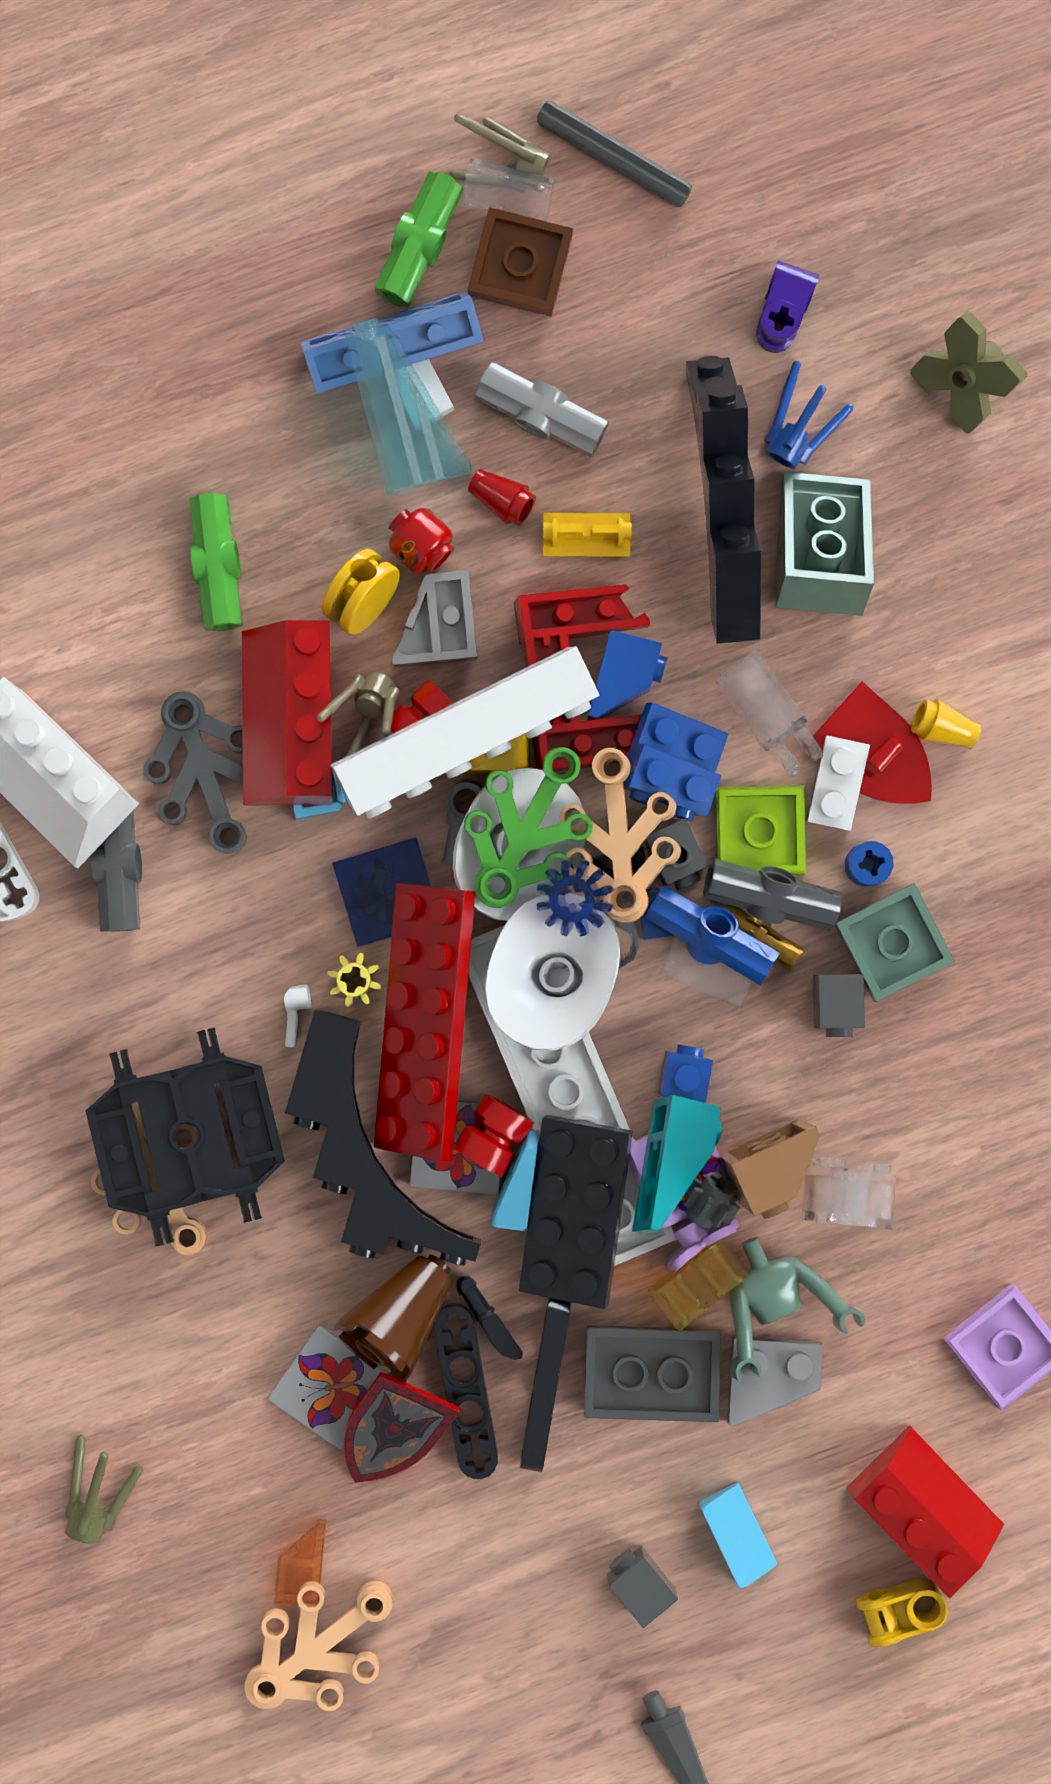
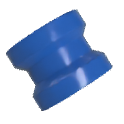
(860, 866)

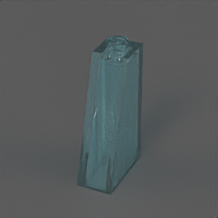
(404, 422)

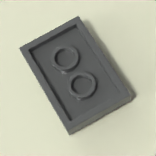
(652, 1373)

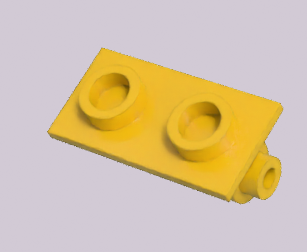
(586, 534)

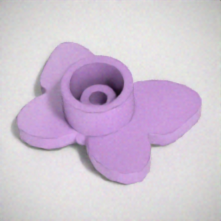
(693, 1239)

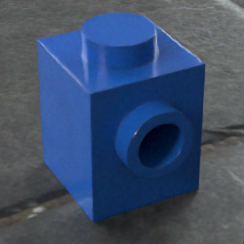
(686, 1074)

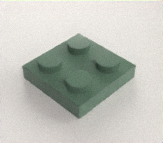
(894, 942)

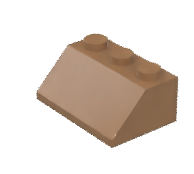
(771, 1167)

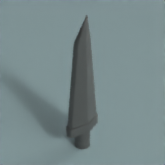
(673, 1740)

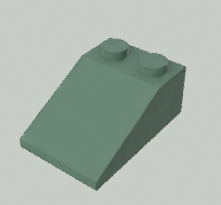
(824, 544)

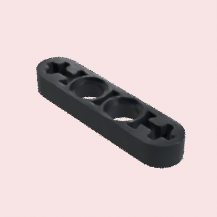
(545, 1385)
(468, 1390)

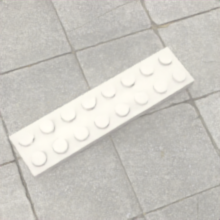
(568, 1086)

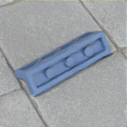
(420, 330)

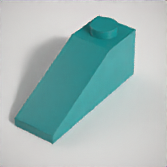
(677, 1148)

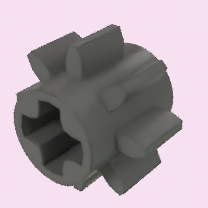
(711, 1200)

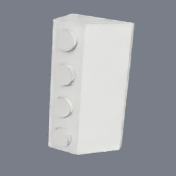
(56, 779)

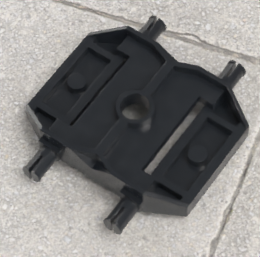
(191, 1173)

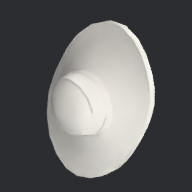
(465, 856)
(550, 985)

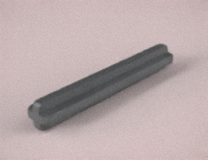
(614, 153)

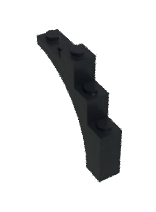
(728, 499)
(380, 1209)

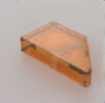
(301, 1564)

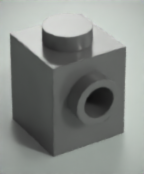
(691, 861)

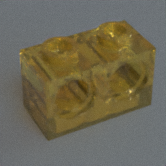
(697, 1284)

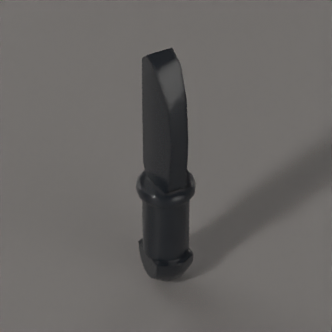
(489, 1321)

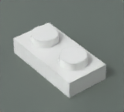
(838, 783)

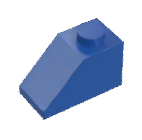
(626, 672)

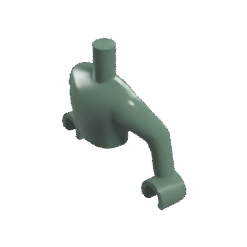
(773, 1293)

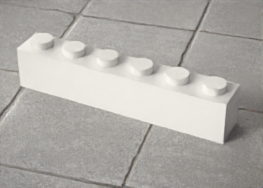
(465, 731)

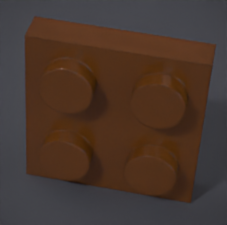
(520, 261)

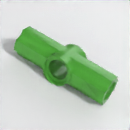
(418, 239)
(215, 562)

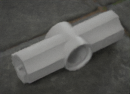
(541, 409)

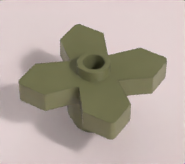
(970, 371)

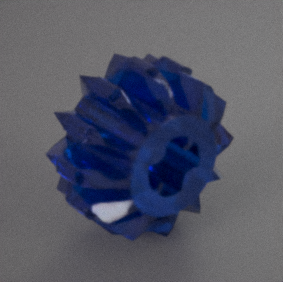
(568, 911)

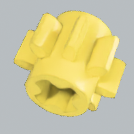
(349, 968)

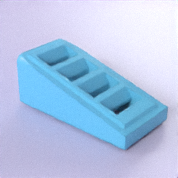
(514, 1198)

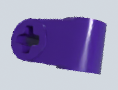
(785, 303)

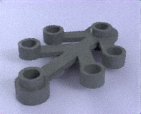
(199, 765)

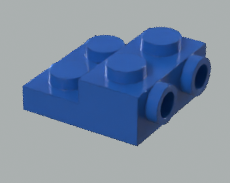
(675, 758)

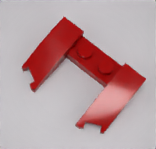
(544, 628)

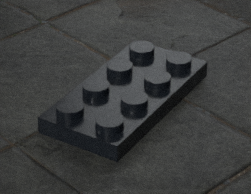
(575, 1211)

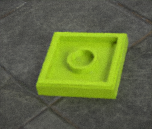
(761, 827)

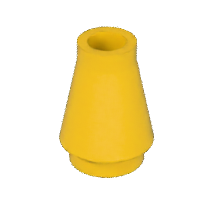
(942, 724)

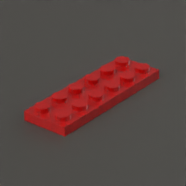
(424, 1021)

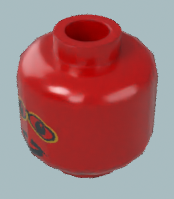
(420, 540)

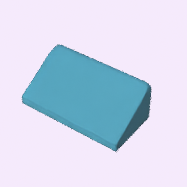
(738, 1534)

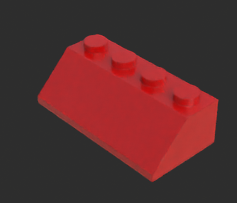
(282, 694)

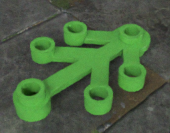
(523, 834)

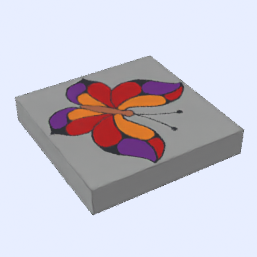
(461, 1172)
(324, 1385)

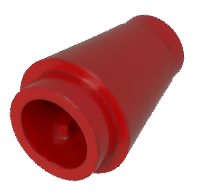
(503, 496)

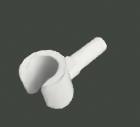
(295, 999)

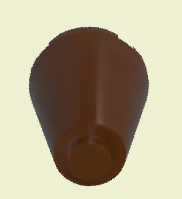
(397, 1317)

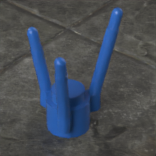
(789, 443)

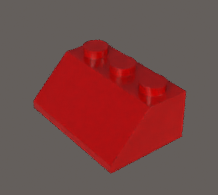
(927, 1511)

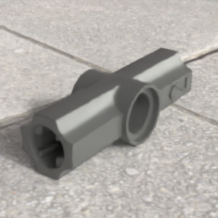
(116, 872)
(772, 894)

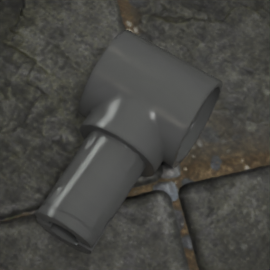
(456, 816)

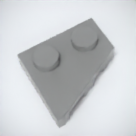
(440, 622)
(788, 1373)

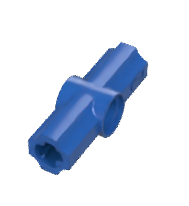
(712, 935)

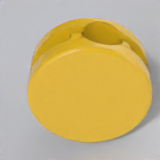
(360, 591)

